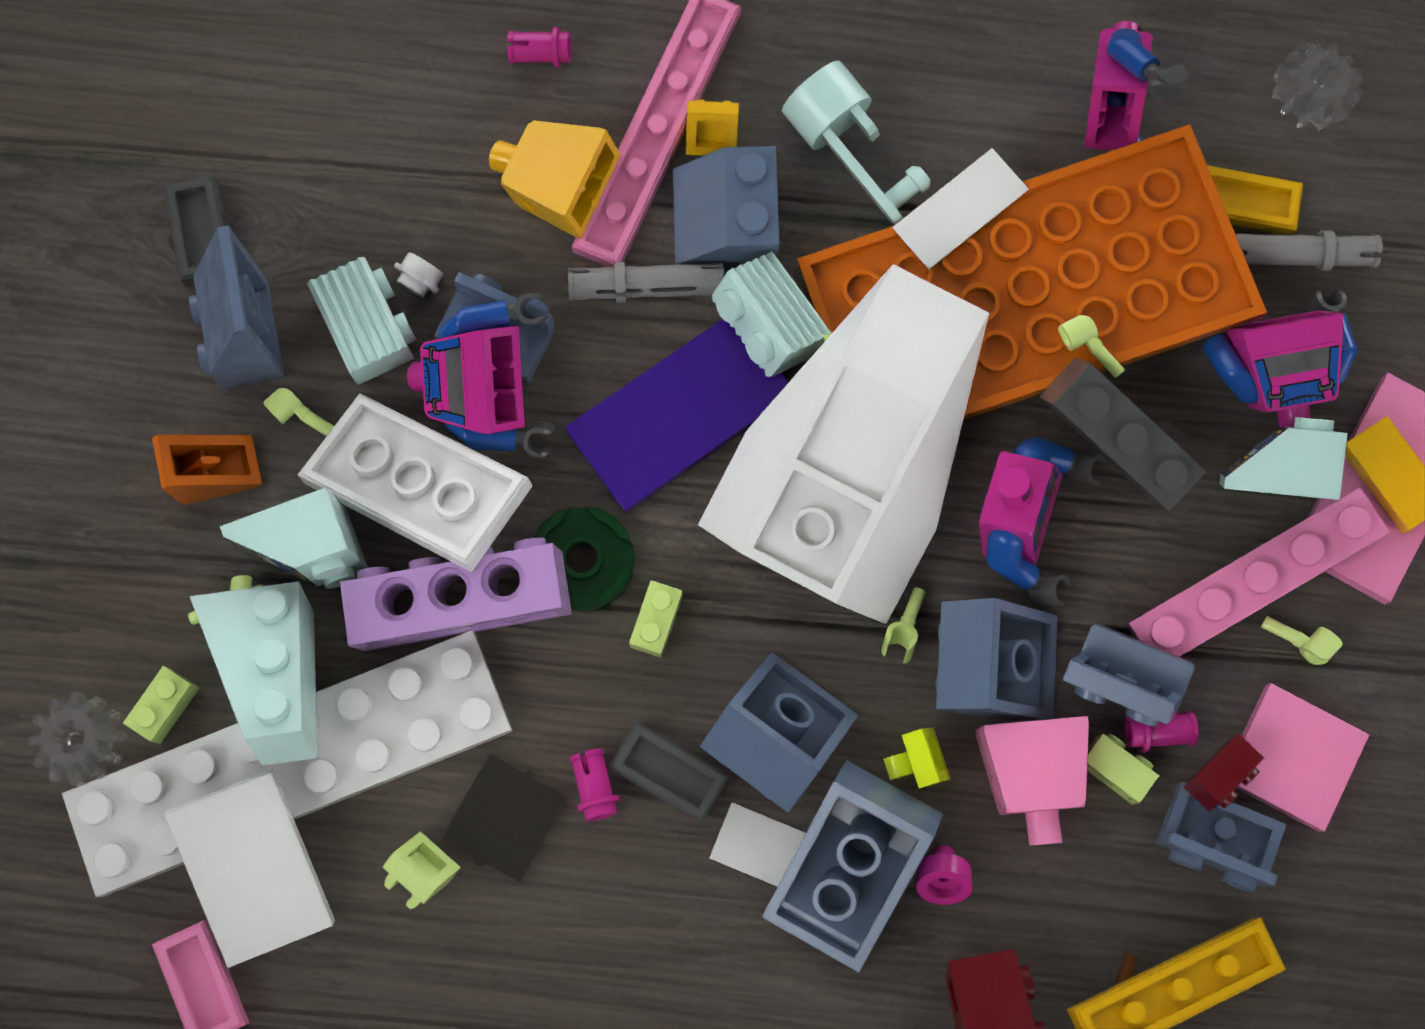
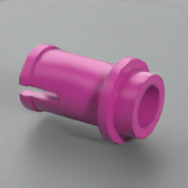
(540, 47)
(1180, 731)
(594, 785)

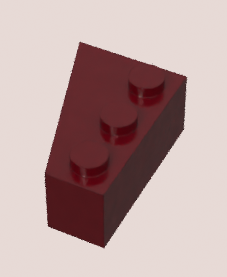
(991, 992)

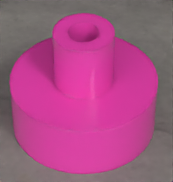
(944, 877)

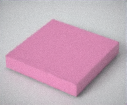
(1304, 756)

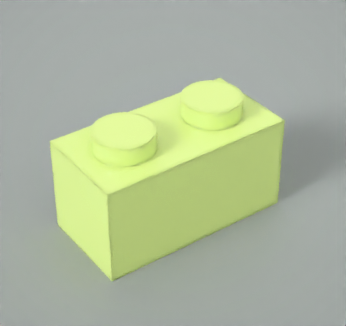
(656, 619)
(161, 705)
(1118, 769)

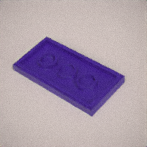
(674, 415)

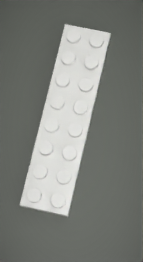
(366, 736)

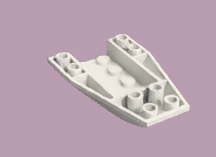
(857, 449)

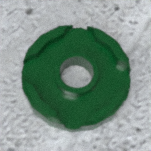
(614, 555)

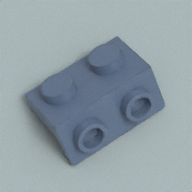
(1130, 674)
(1226, 839)

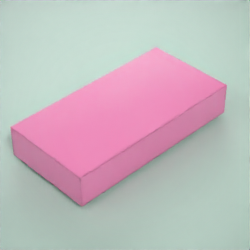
(200, 979)

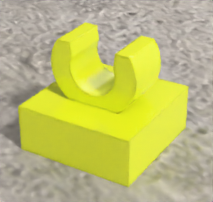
(921, 759)

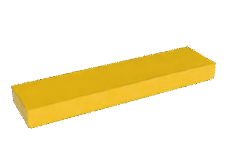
(1185, 982)

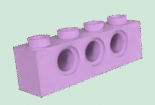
(371, 597)

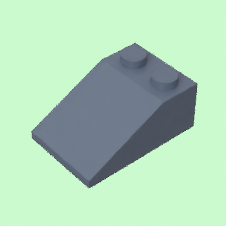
(234, 315)
(853, 865)

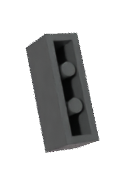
(1122, 433)

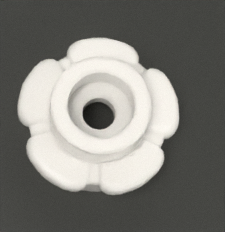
(418, 275)

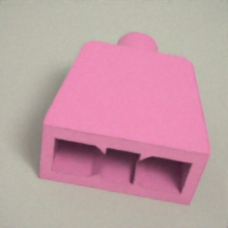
(1037, 770)

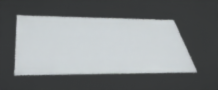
(960, 208)
(756, 844)

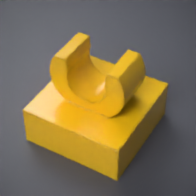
(711, 126)

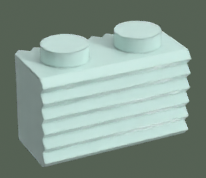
(770, 314)
(361, 319)

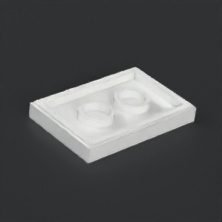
(250, 868)

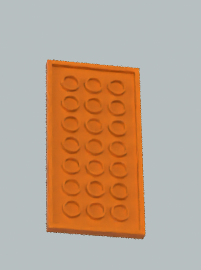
(1111, 238)

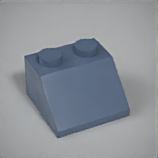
(726, 207)
(996, 660)
(778, 731)

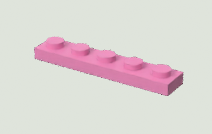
(1261, 576)

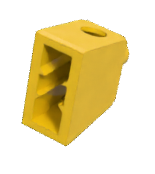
(557, 172)

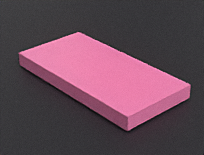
(1382, 565)

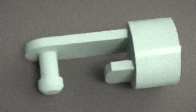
(826, 108)

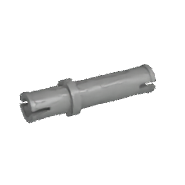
(1311, 250)
(643, 281)

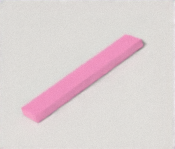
(657, 129)

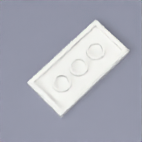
(416, 481)

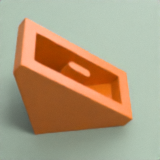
(206, 465)

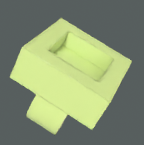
(420, 869)

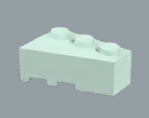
(267, 666)

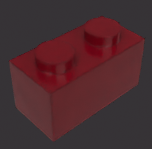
(1224, 772)

